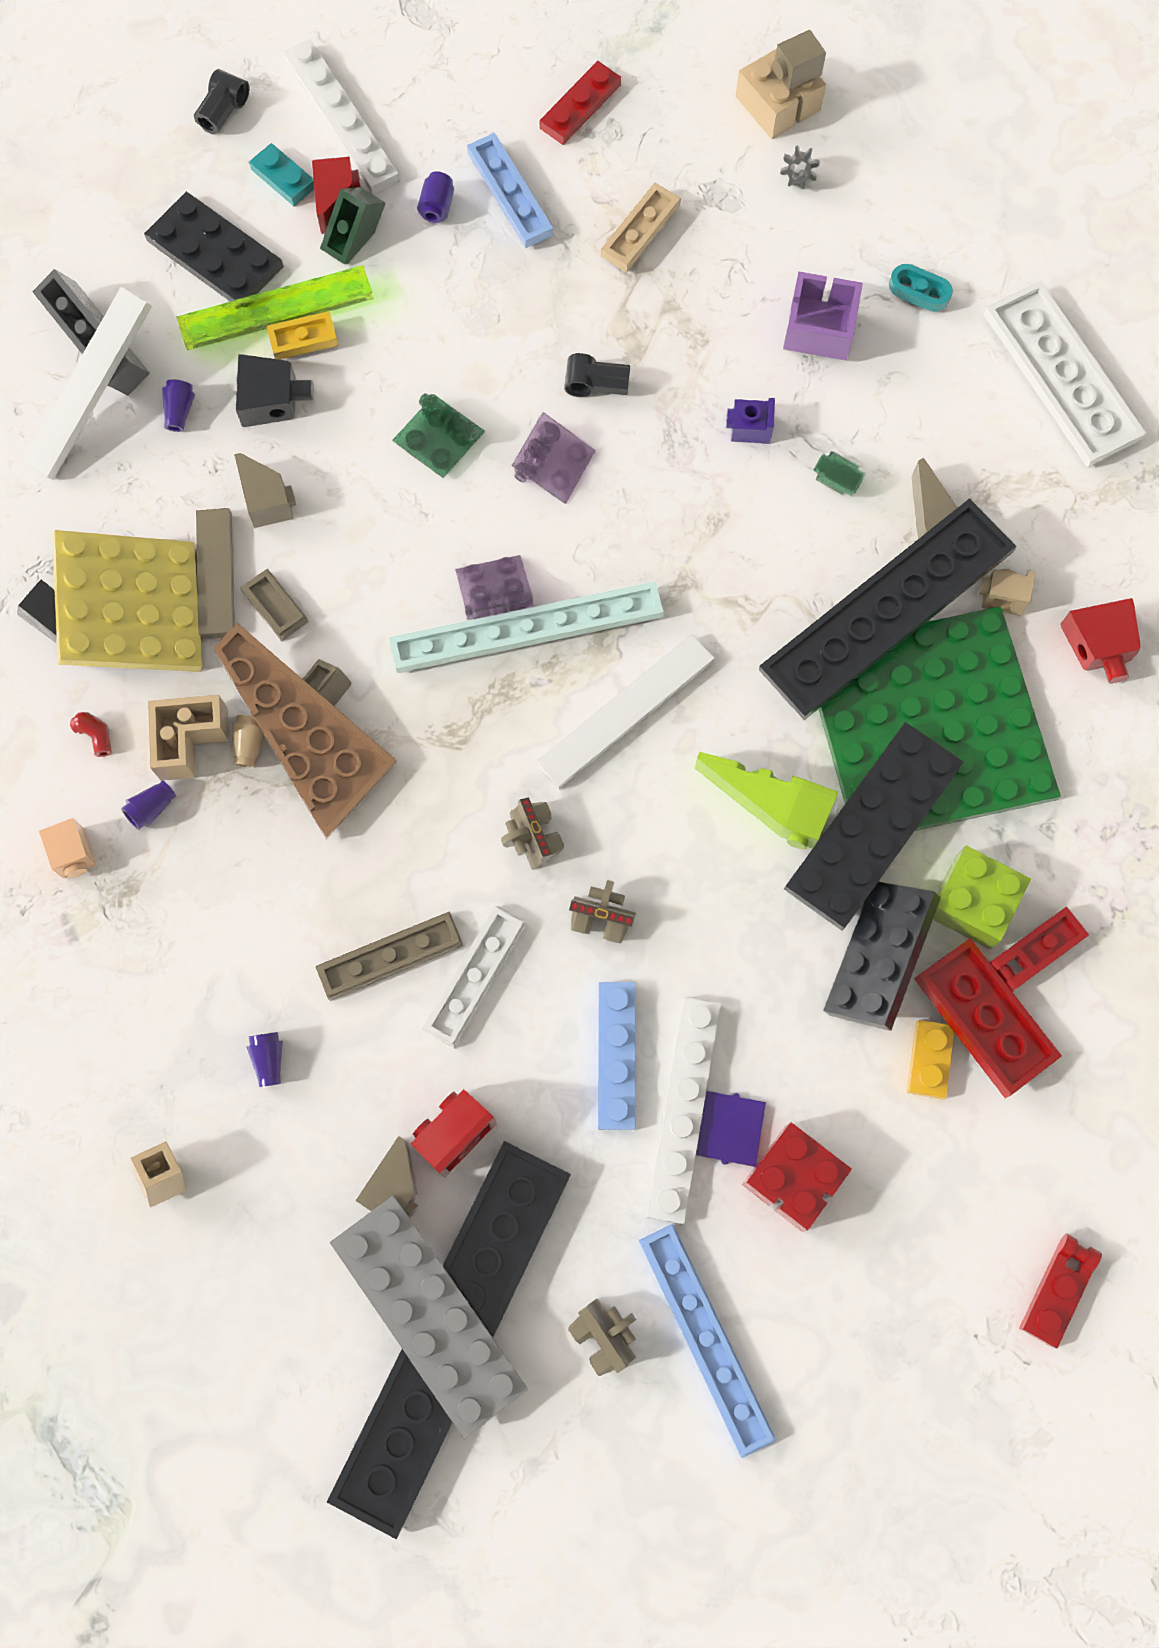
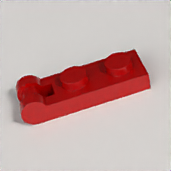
(1040, 948)
(1059, 1292)

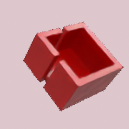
(797, 1174)

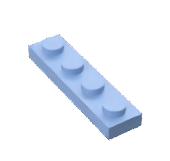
(510, 190)
(616, 1056)

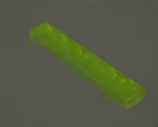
(273, 307)

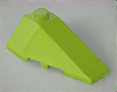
(790, 809)

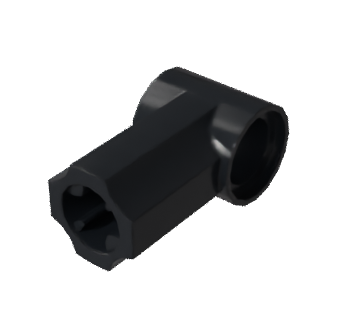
(223, 95)
(588, 376)

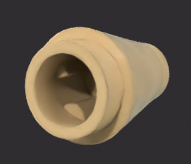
(246, 741)

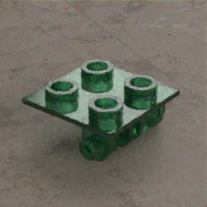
(438, 435)

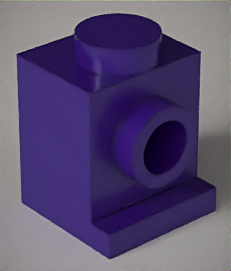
(751, 420)

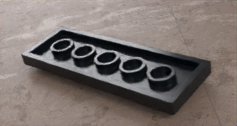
(873, 826)

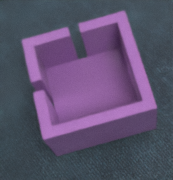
(819, 325)

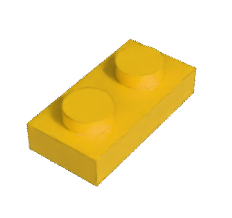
(302, 335)
(930, 1060)

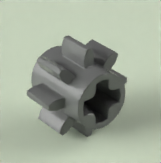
(803, 175)

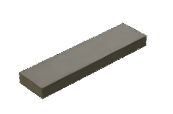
(215, 572)
(389, 956)

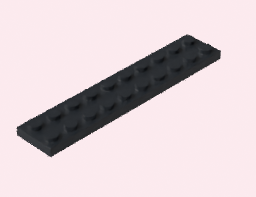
(487, 1266)

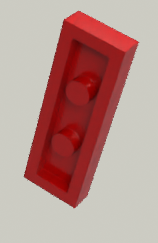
(580, 102)

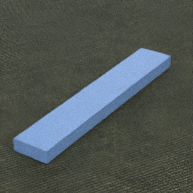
(707, 1341)

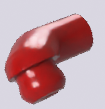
(95, 728)

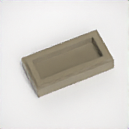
(274, 604)

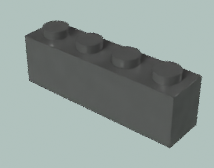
(80, 320)

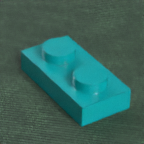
(282, 174)

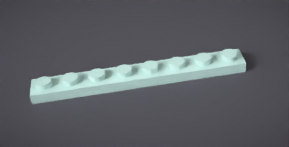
(526, 627)

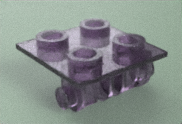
(552, 458)
(494, 586)

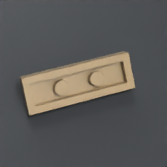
(640, 227)

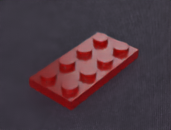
(988, 1018)

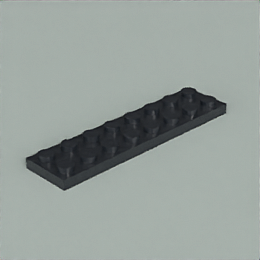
(887, 609)

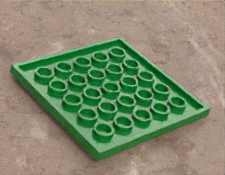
(967, 694)

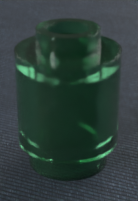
(839, 473)

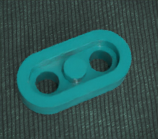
(921, 286)

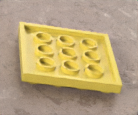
(126, 602)

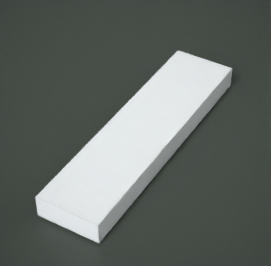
(474, 976)

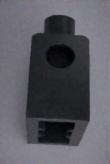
(268, 390)

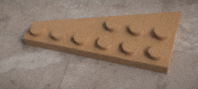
(315, 743)

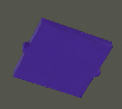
(730, 1128)

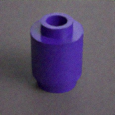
(436, 197)

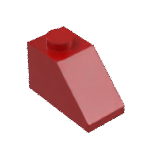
(329, 178)

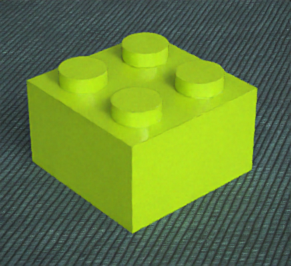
(979, 897)

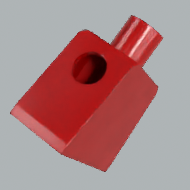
(1104, 637)

